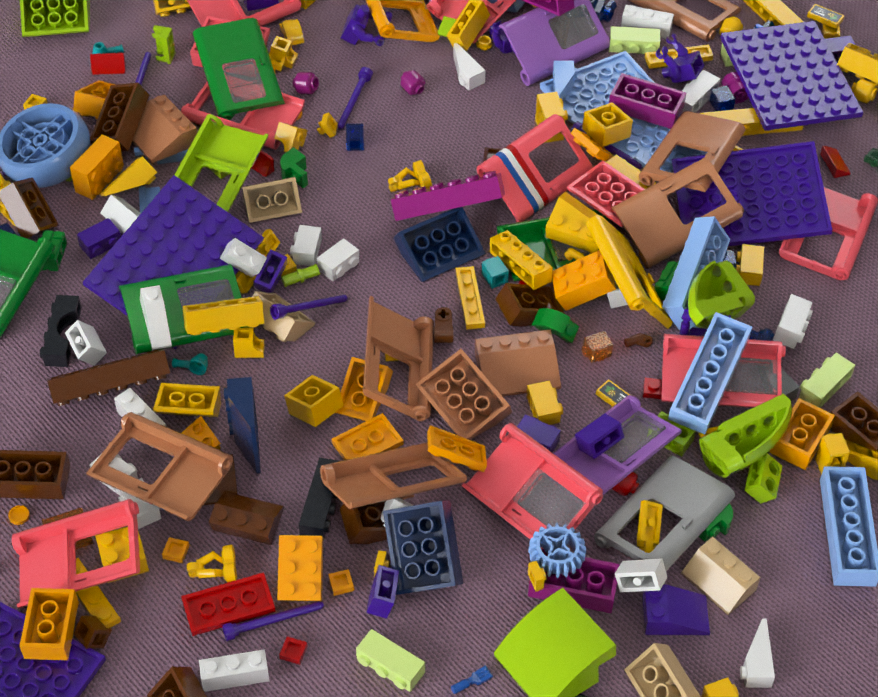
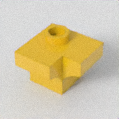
(282, 54)
(290, 136)
(247, 344)

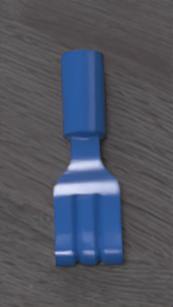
(478, 677)

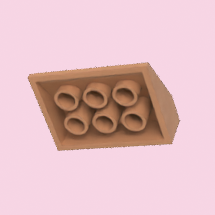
(163, 130)
(518, 361)
(464, 396)

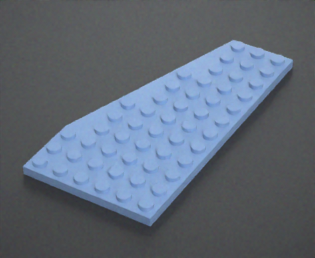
(593, 90)

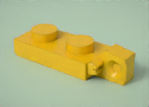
(649, 525)

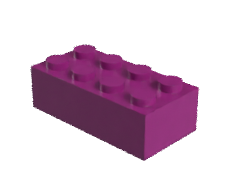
(648, 100)
(590, 586)

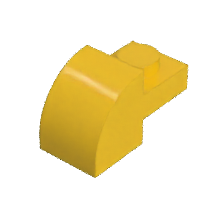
(292, 31)

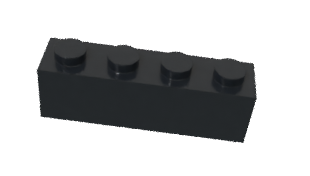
(318, 505)

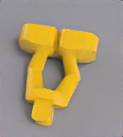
(418, 172)
(228, 559)

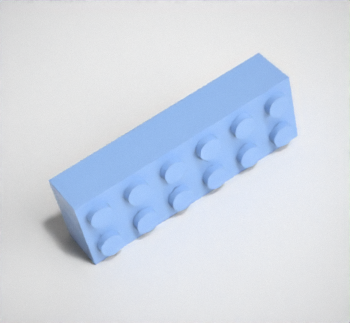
(704, 244)
(710, 373)
(849, 526)

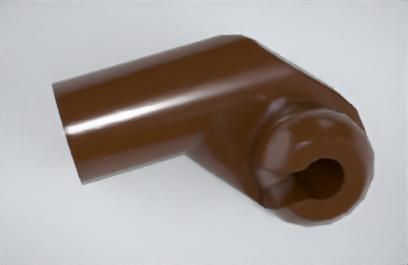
(639, 339)

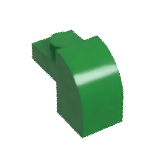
(293, 165)
(556, 322)
(719, 524)

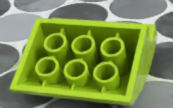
(54, 17)
(555, 649)

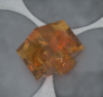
(597, 347)

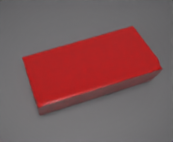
(108, 63)
(834, 162)
(264, 164)

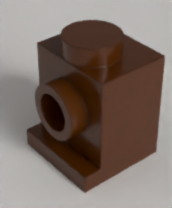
(92, 632)

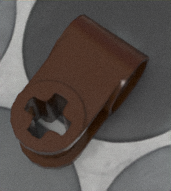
(443, 326)

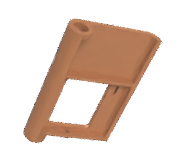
(182, 484)

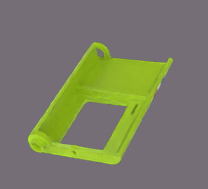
(223, 150)

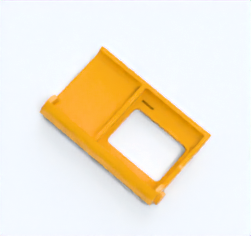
(426, 27)

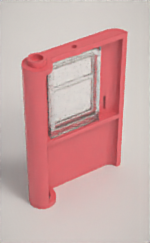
(752, 383)
(534, 483)

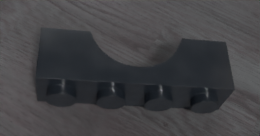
(56, 349)

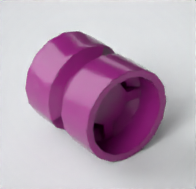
(736, 86)

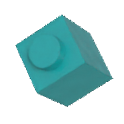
(495, 272)

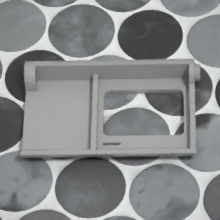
(679, 489)

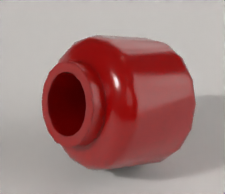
(627, 485)

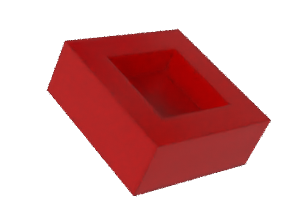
(652, 388)
(293, 650)

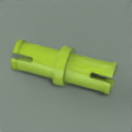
(300, 275)

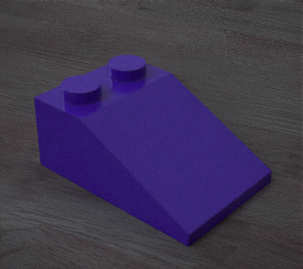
(675, 612)

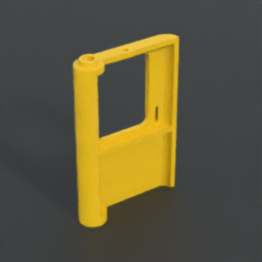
(626, 268)

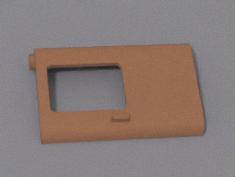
(688, 19)
(697, 132)
(655, 223)
(406, 342)
(365, 482)

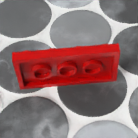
(228, 603)

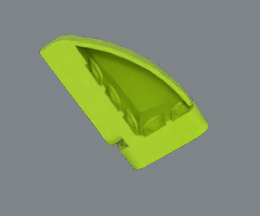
(718, 290)
(746, 437)

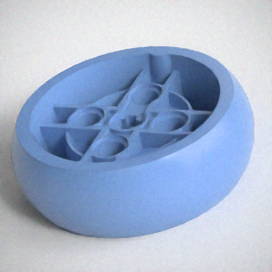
(43, 144)

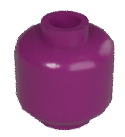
(412, 82)
(305, 83)

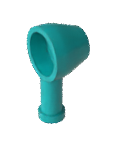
(100, 48)
(197, 365)

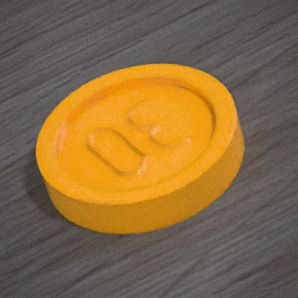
(18, 515)

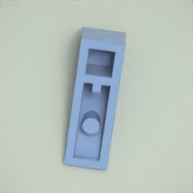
(563, 77)

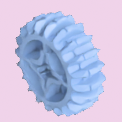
(559, 558)

